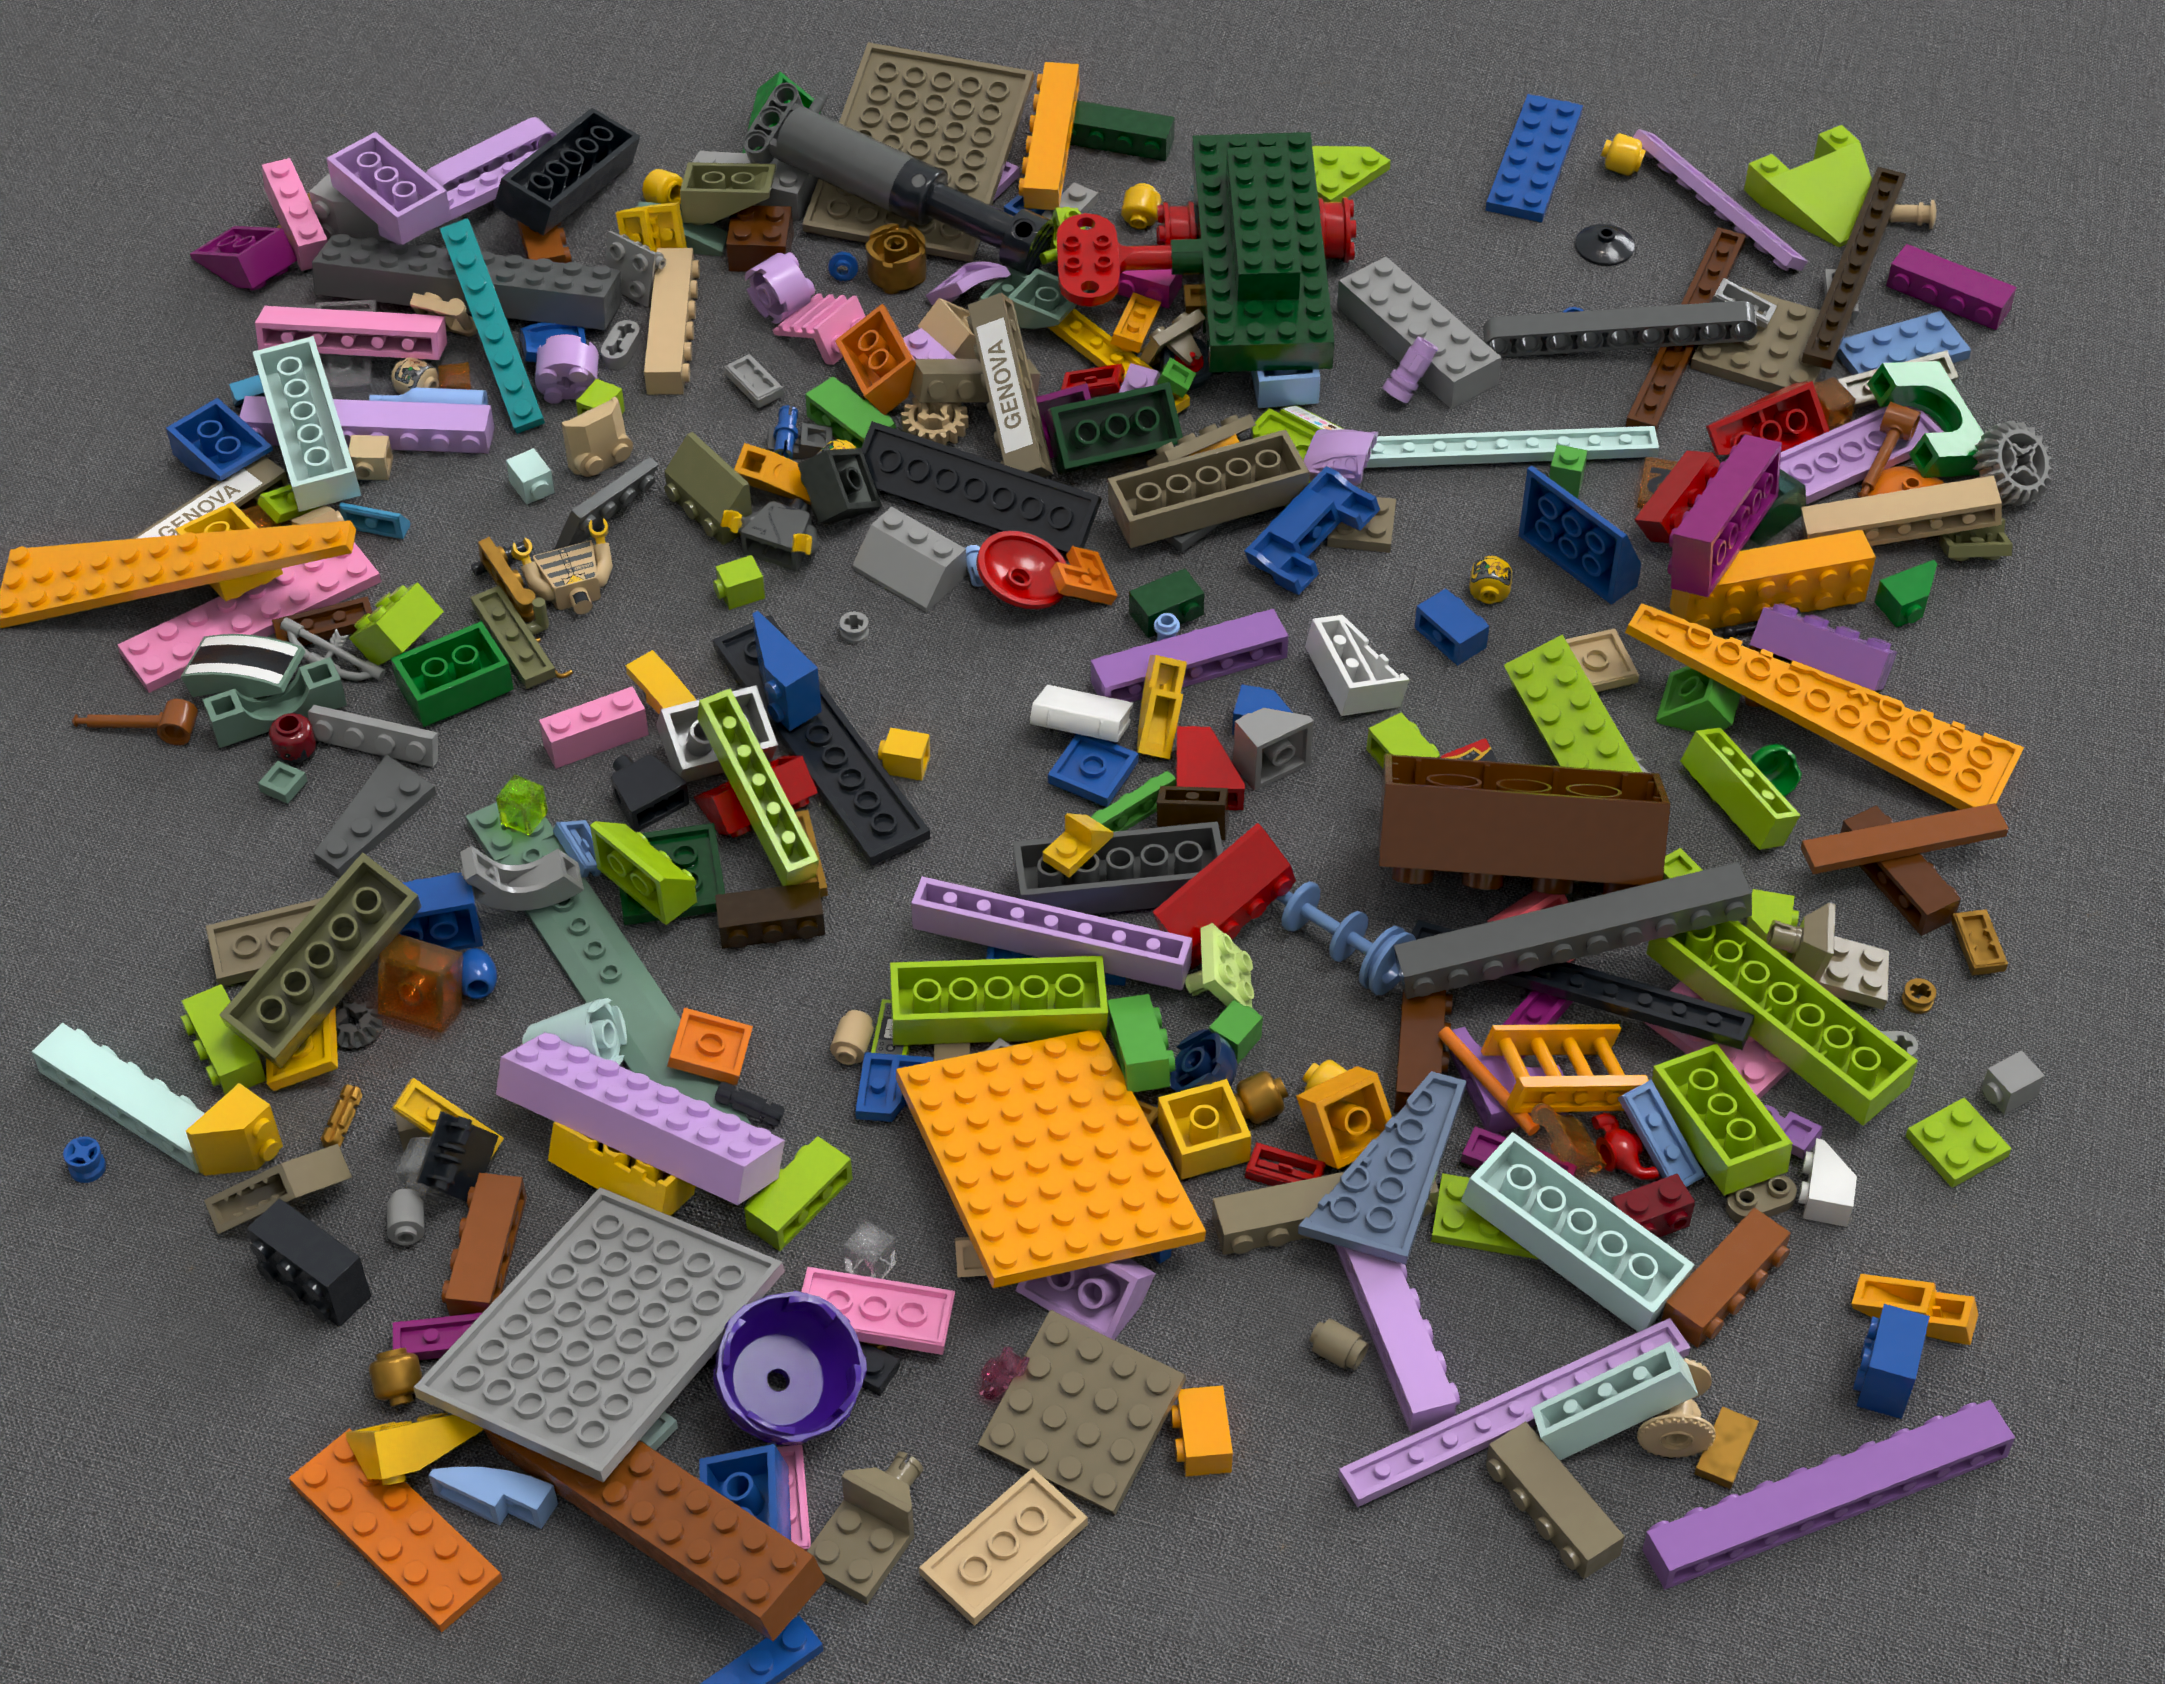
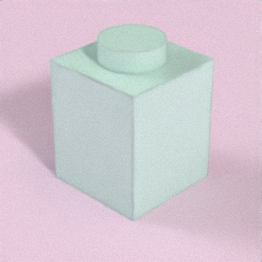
(530, 476)

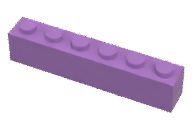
(1208, 654)

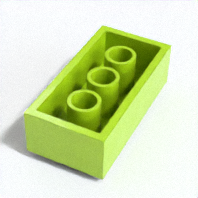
(1722, 1119)

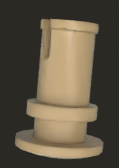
(1915, 214)

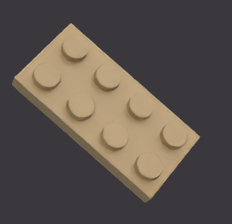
(1003, 1546)

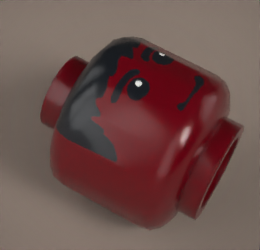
(292, 738)

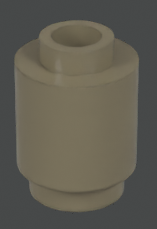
(1338, 1344)

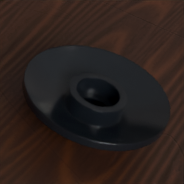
(1605, 244)

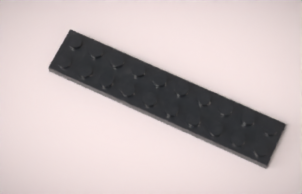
(838, 761)

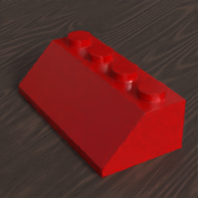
(1228, 890)

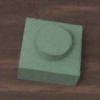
(282, 782)

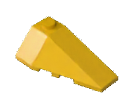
(406, 1447)

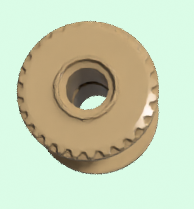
(1680, 1429)

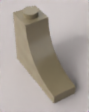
(286, 1181)

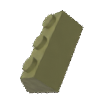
(706, 487)

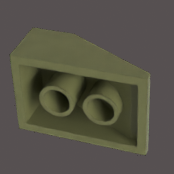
(722, 189)

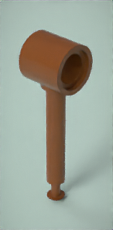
(1897, 423)
(172, 725)

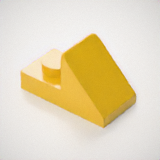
(1076, 844)

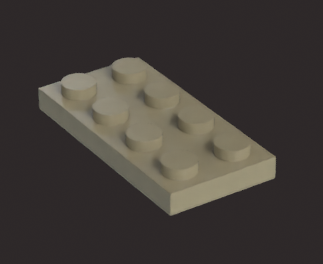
(246, 943)

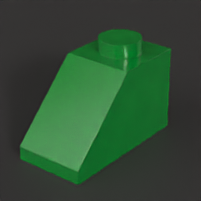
(1906, 593)

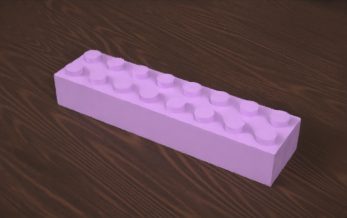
(640, 1117)

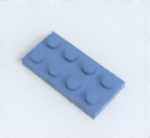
(1902, 343)

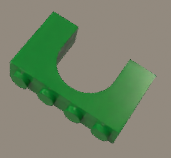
(1932, 391)

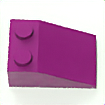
(247, 255)

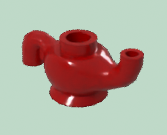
(1621, 1148)

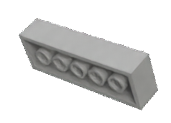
(1398, 310)

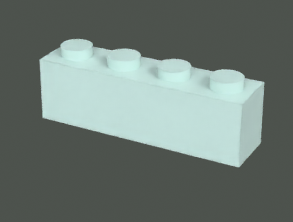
(1614, 1401)

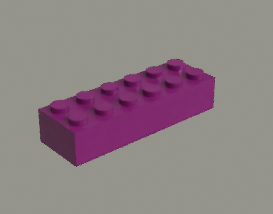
(1724, 515)

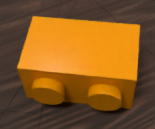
(1203, 1431)

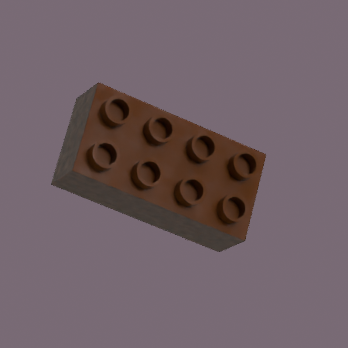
(1521, 823)

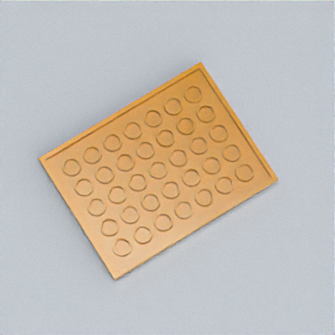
(1048, 1157)

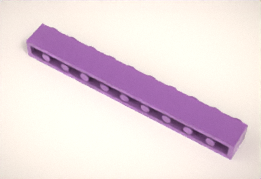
(1826, 1493)

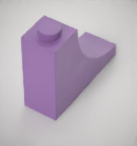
(1491, 1113)

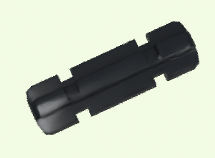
(749, 1103)

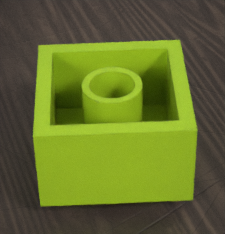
(395, 623)

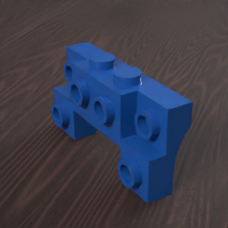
(1304, 524)

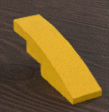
(658, 682)

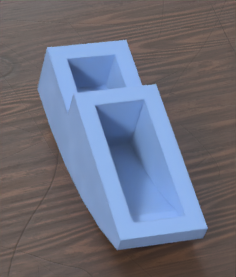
(495, 1493)

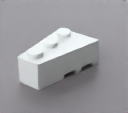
(1351, 670)

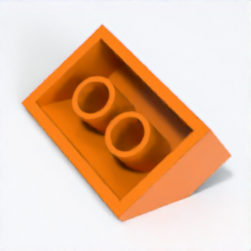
(878, 359)

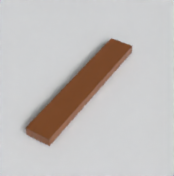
(1904, 838)

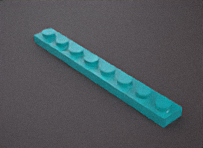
(492, 326)

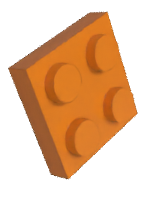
(710, 1046)

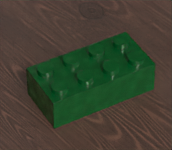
(1112, 427)

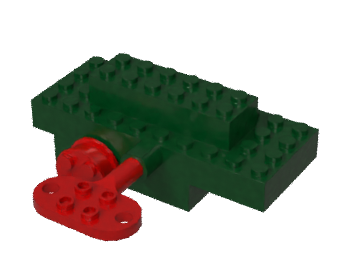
(1252, 240)

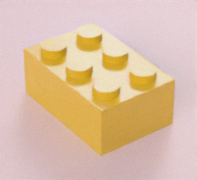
(226, 519)

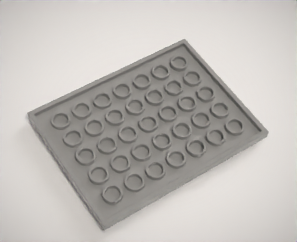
(598, 1333)

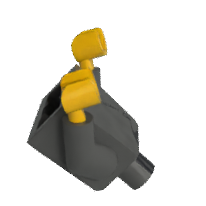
(776, 533)

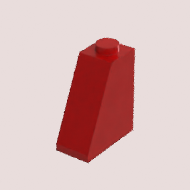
(1205, 764)

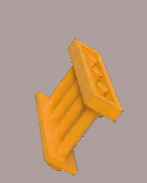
(1561, 1092)

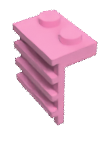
(823, 321)

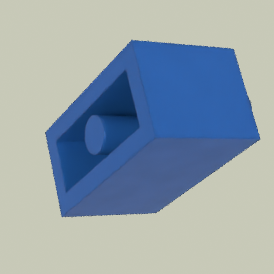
(1451, 626)

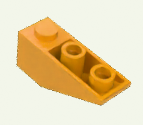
(771, 472)

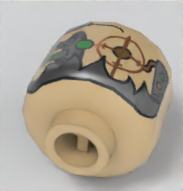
(412, 374)

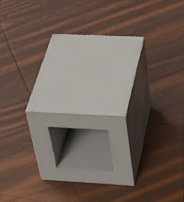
(2012, 1082)

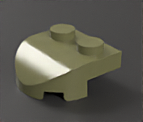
(1982, 542)

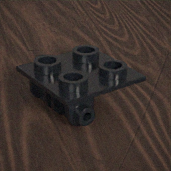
(456, 1156)

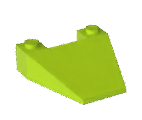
(1819, 194)

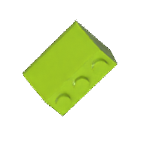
(642, 870)

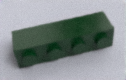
(1122, 130)

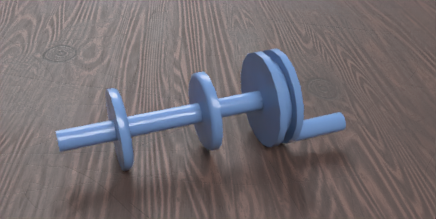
(1379, 965)

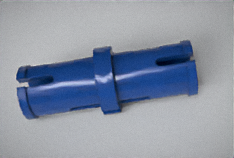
(786, 432)

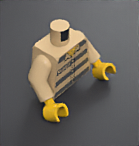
(569, 574)

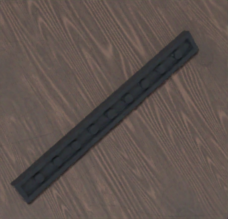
(1628, 998)

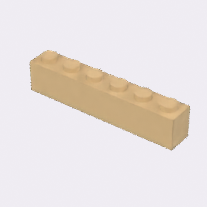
(671, 322)
(1909, 512)

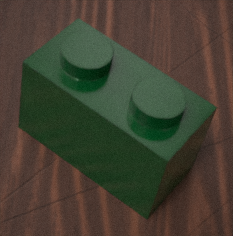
(1170, 594)

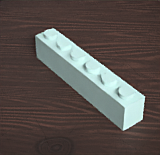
(119, 1091)

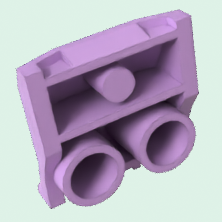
(1342, 451)

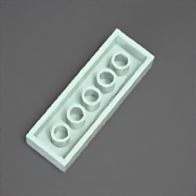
(306, 424)
(1576, 1232)

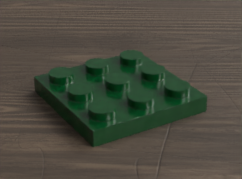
(689, 849)

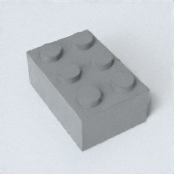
(688, 746)

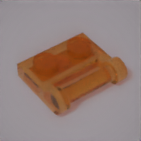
(1569, 1138)

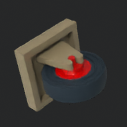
(1181, 345)

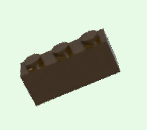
(770, 915)

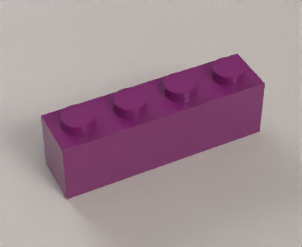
(1951, 286)

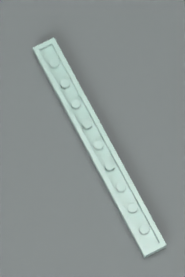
(1511, 446)

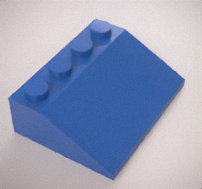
(1577, 538)

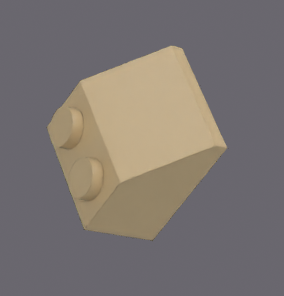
(950, 328)

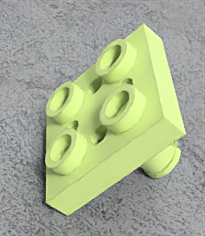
(1224, 969)

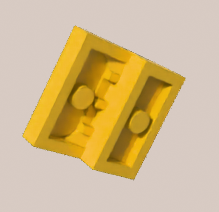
(653, 225)

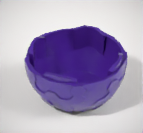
(806, 1344)

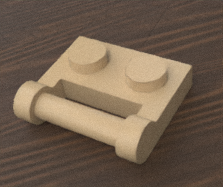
(454, 311)

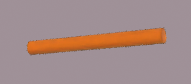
(1486, 1078)

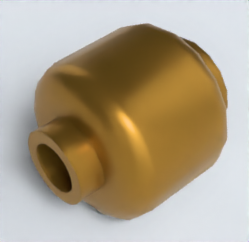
(1260, 1097)
(395, 1376)

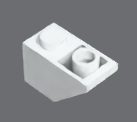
(1829, 1187)

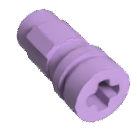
(1410, 370)

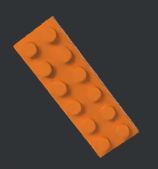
(397, 1534)

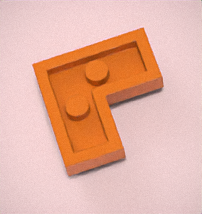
(1084, 577)

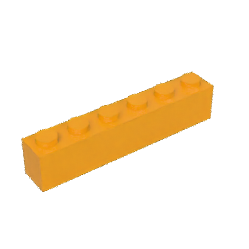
(1050, 136)

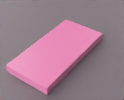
(887, 1309)

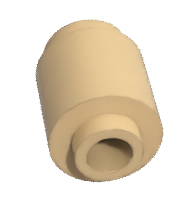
(852, 1037)

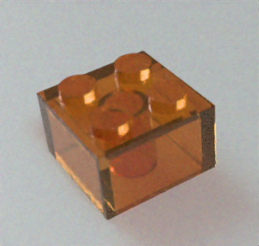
(420, 983)

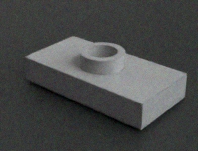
(754, 381)

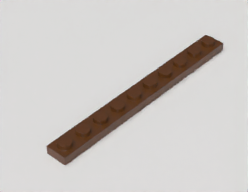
(1673, 360)

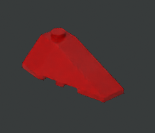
(1783, 416)

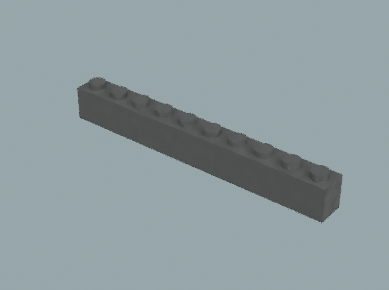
(1573, 930)

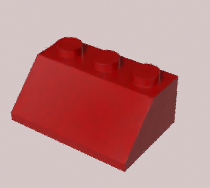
(726, 811)

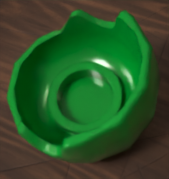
(1778, 766)

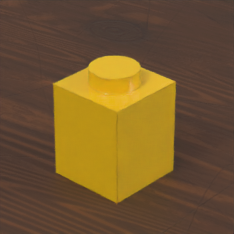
(905, 753)

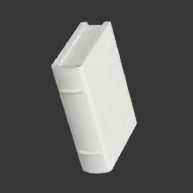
(1081, 713)

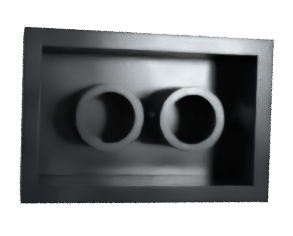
(308, 1263)

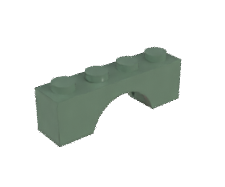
(242, 717)

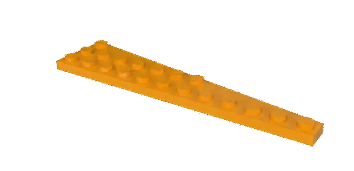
(98, 574)
(1907, 743)

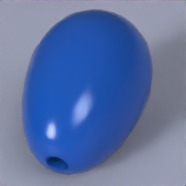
(478, 974)

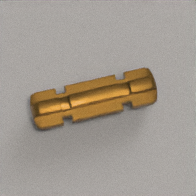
(341, 1116)

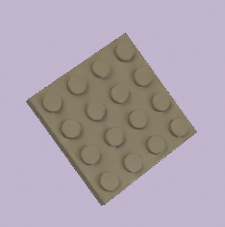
(1771, 357)
(1083, 1412)

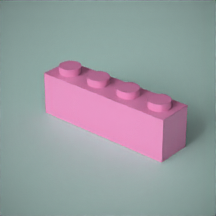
(294, 211)

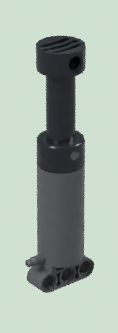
(888, 177)

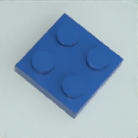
(1093, 768)

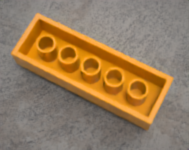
(1797, 573)

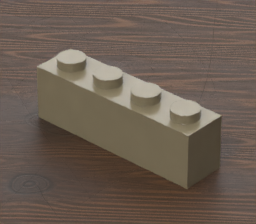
(954, 380)
(1554, 1500)

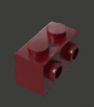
(1658, 1206)

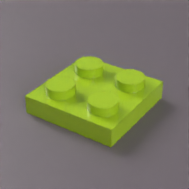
(1958, 1142)

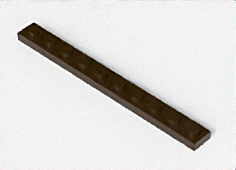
(1853, 268)

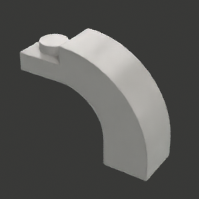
(521, 886)

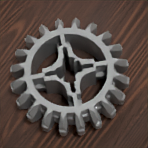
(2016, 462)

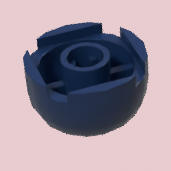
(1202, 1061)

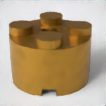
(896, 257)

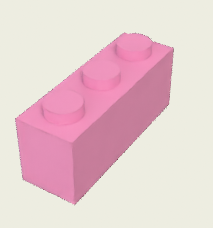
(594, 727)

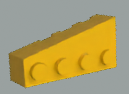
(616, 1171)

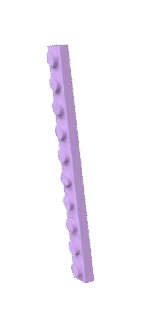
(1487, 1422)

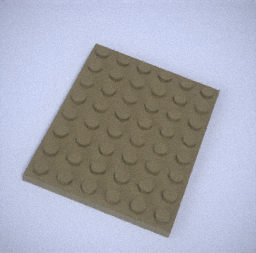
(939, 111)

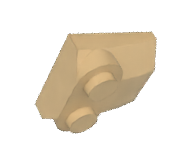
(596, 439)

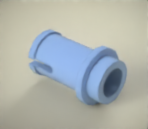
(971, 556)
(1166, 626)

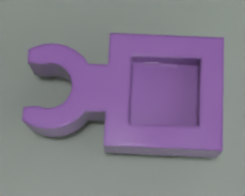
(1799, 1131)

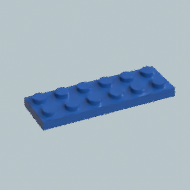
(1534, 158)

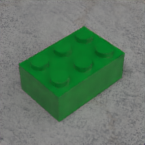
(452, 674)

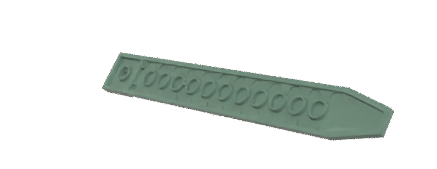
(599, 961)

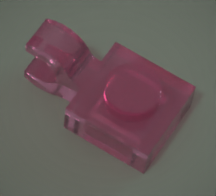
(1000, 1371)

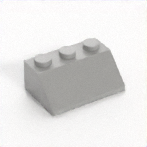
(910, 559)

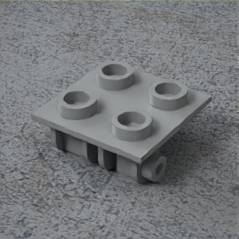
(636, 266)

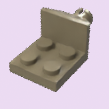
(1838, 964)
(868, 1528)

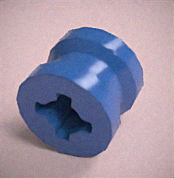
(85, 1150)

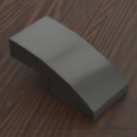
(809, 441)

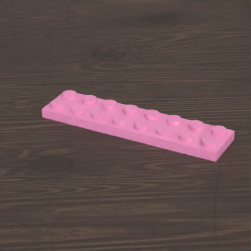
(165, 650)

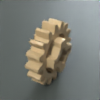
(935, 420)

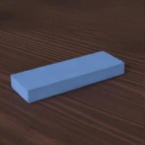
(1660, 1133)

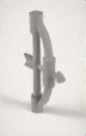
(368, 668)

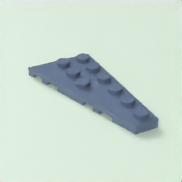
(1390, 1182)

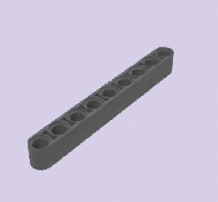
(1621, 328)

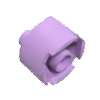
(779, 287)
(565, 367)

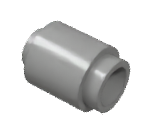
(405, 1217)

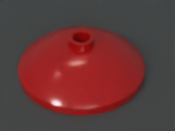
(1018, 569)

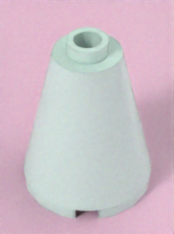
(589, 1026)

